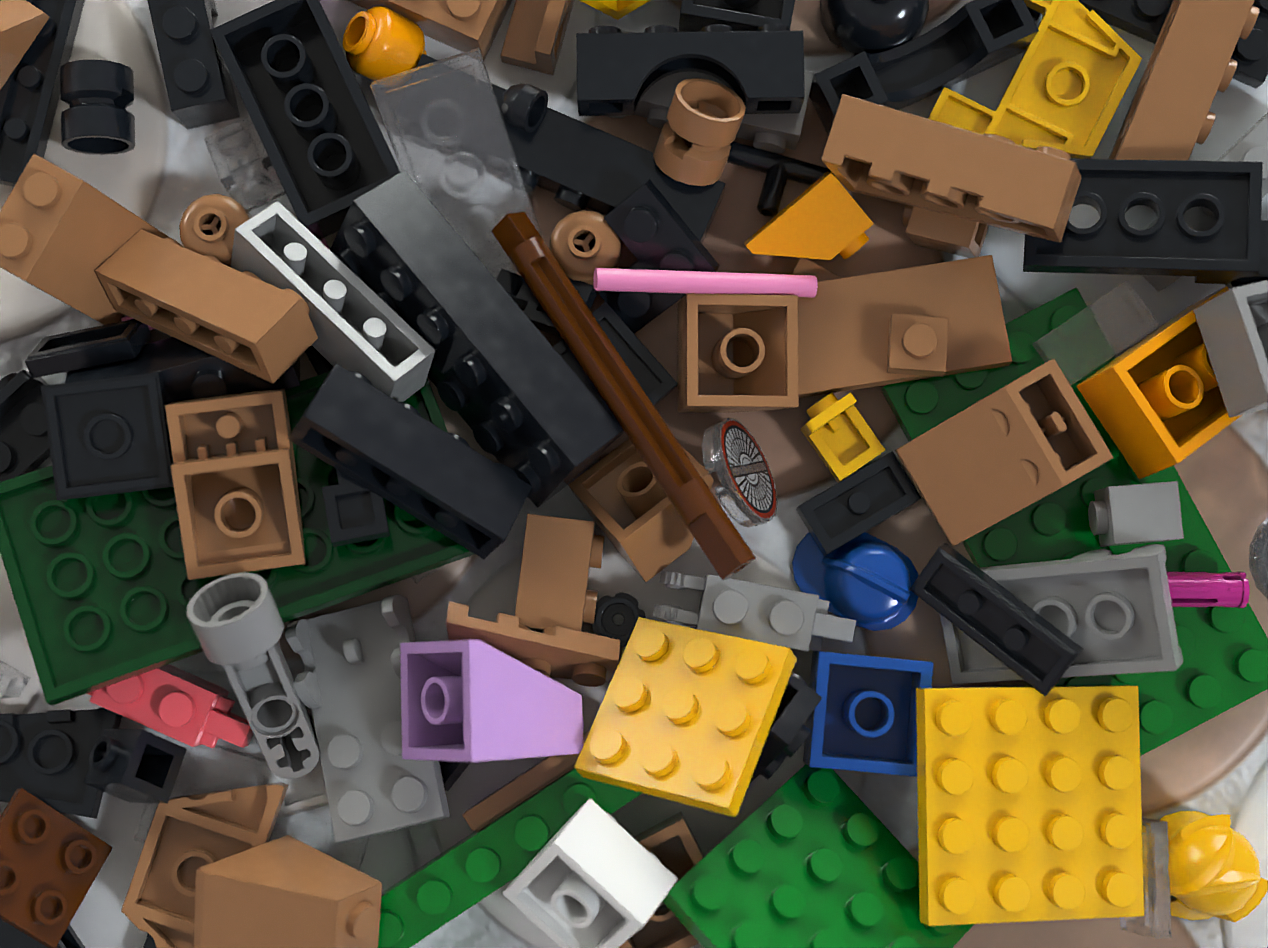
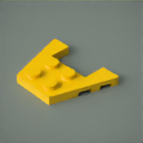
(1060, 88)

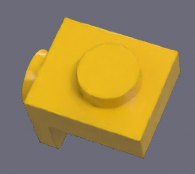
(840, 435)

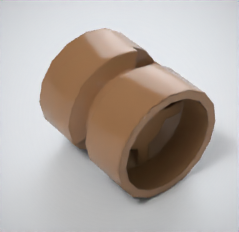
(699, 131)

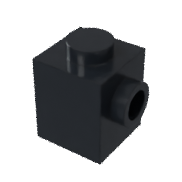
(134, 765)

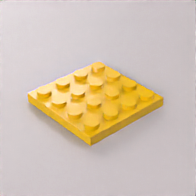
(1029, 804)

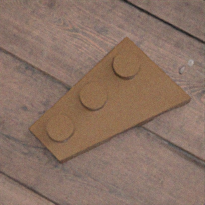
(554, 652)

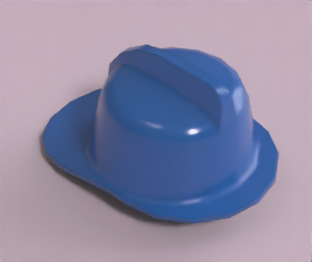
(860, 579)

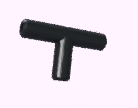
(777, 170)

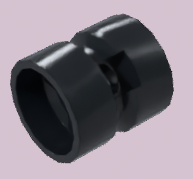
(97, 107)

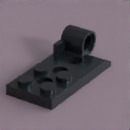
(1226, 254)

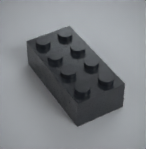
(306, 109)

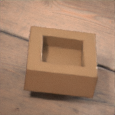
(917, 345)

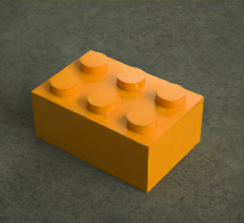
(1160, 395)

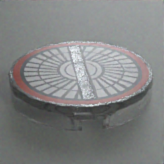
(742, 468)

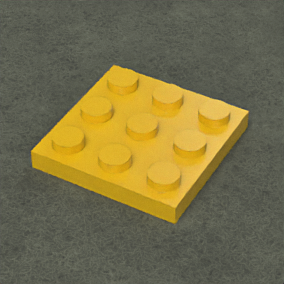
(686, 715)

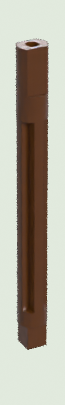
(624, 395)

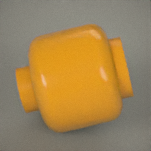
(382, 43)

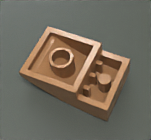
(235, 483)

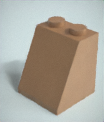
(60, 233)
(285, 899)

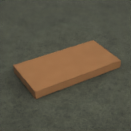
(848, 323)

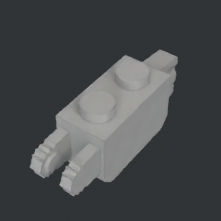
(756, 612)

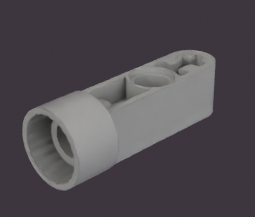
(241, 631)

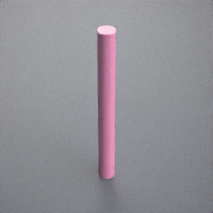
(703, 282)

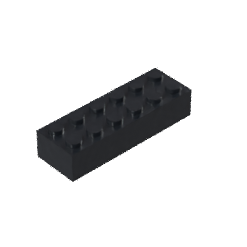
(487, 350)

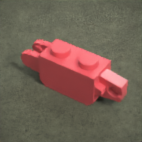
(177, 707)

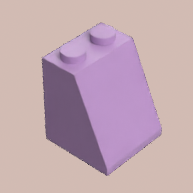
(482, 705)

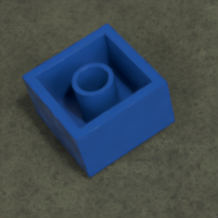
(865, 713)

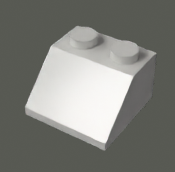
(591, 883)

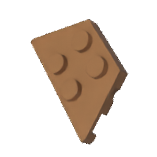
(188, 836)

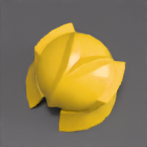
(1211, 868)

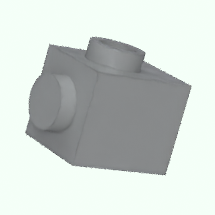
(1136, 514)

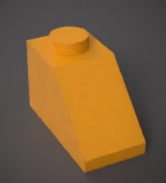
(814, 225)

